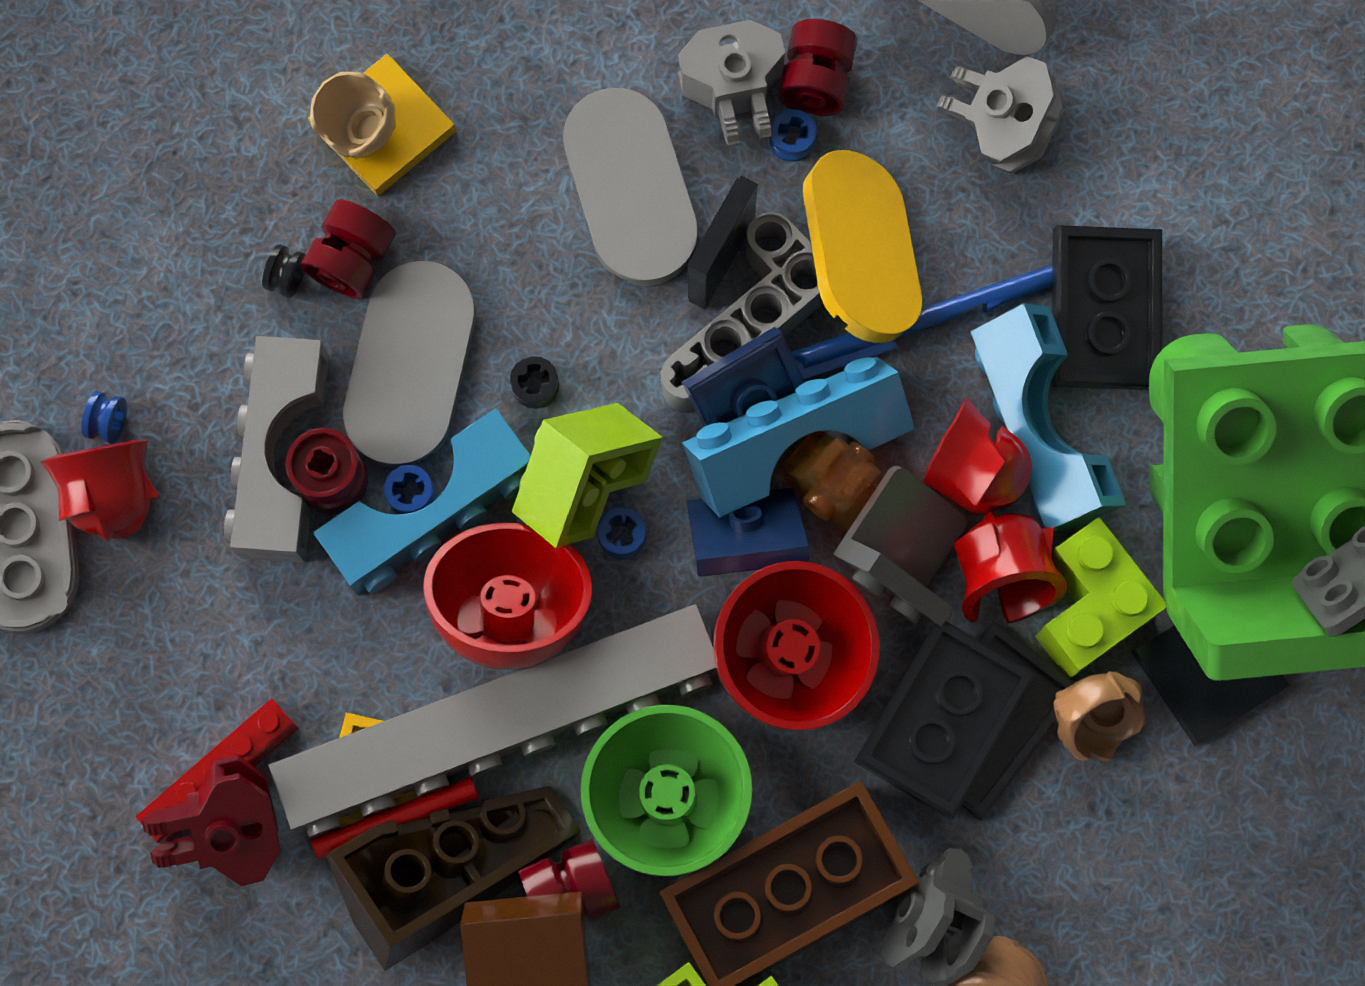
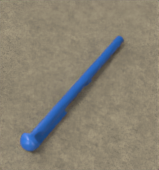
(847, 348)

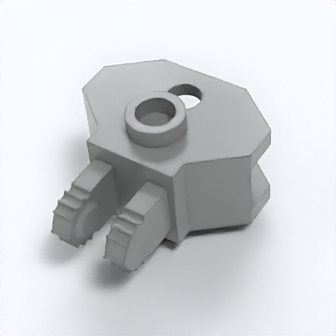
(733, 75)
(1009, 111)

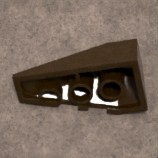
(415, 876)

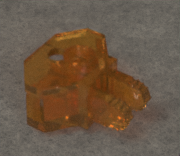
(832, 477)

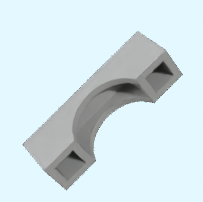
(284, 382)

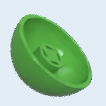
(646, 766)

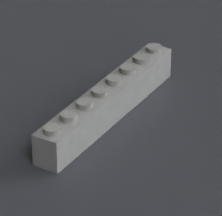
(493, 721)

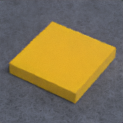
(417, 133)

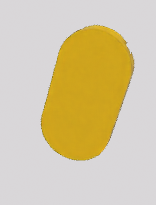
(862, 246)

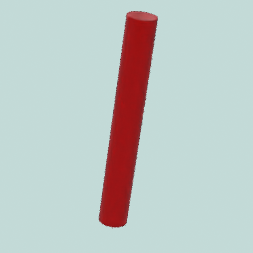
(415, 809)

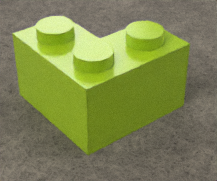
(578, 465)
(1109, 597)

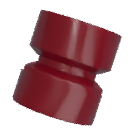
(818, 67)
(346, 252)
(326, 470)
(578, 871)

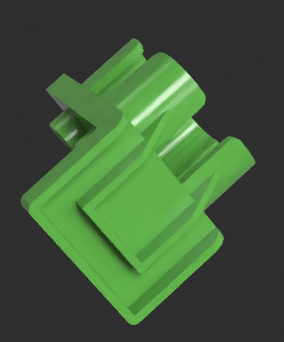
(1254, 489)

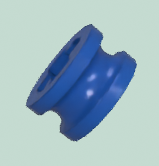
(782, 124)
(104, 417)
(399, 478)
(638, 534)

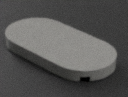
(1010, 25)
(630, 186)
(409, 364)
(34, 546)

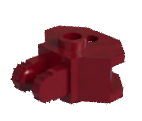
(228, 822)

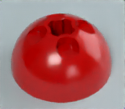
(506, 595)
(823, 633)

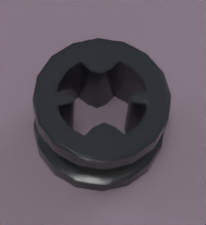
(283, 271)
(548, 391)

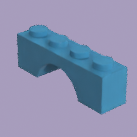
(1020, 359)
(738, 457)
(374, 544)

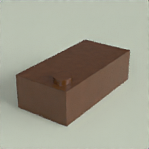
(789, 888)
(526, 941)

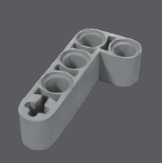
(736, 322)

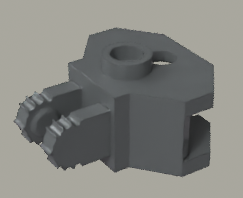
(940, 922)

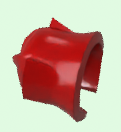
(974, 468)
(104, 488)
(1004, 552)

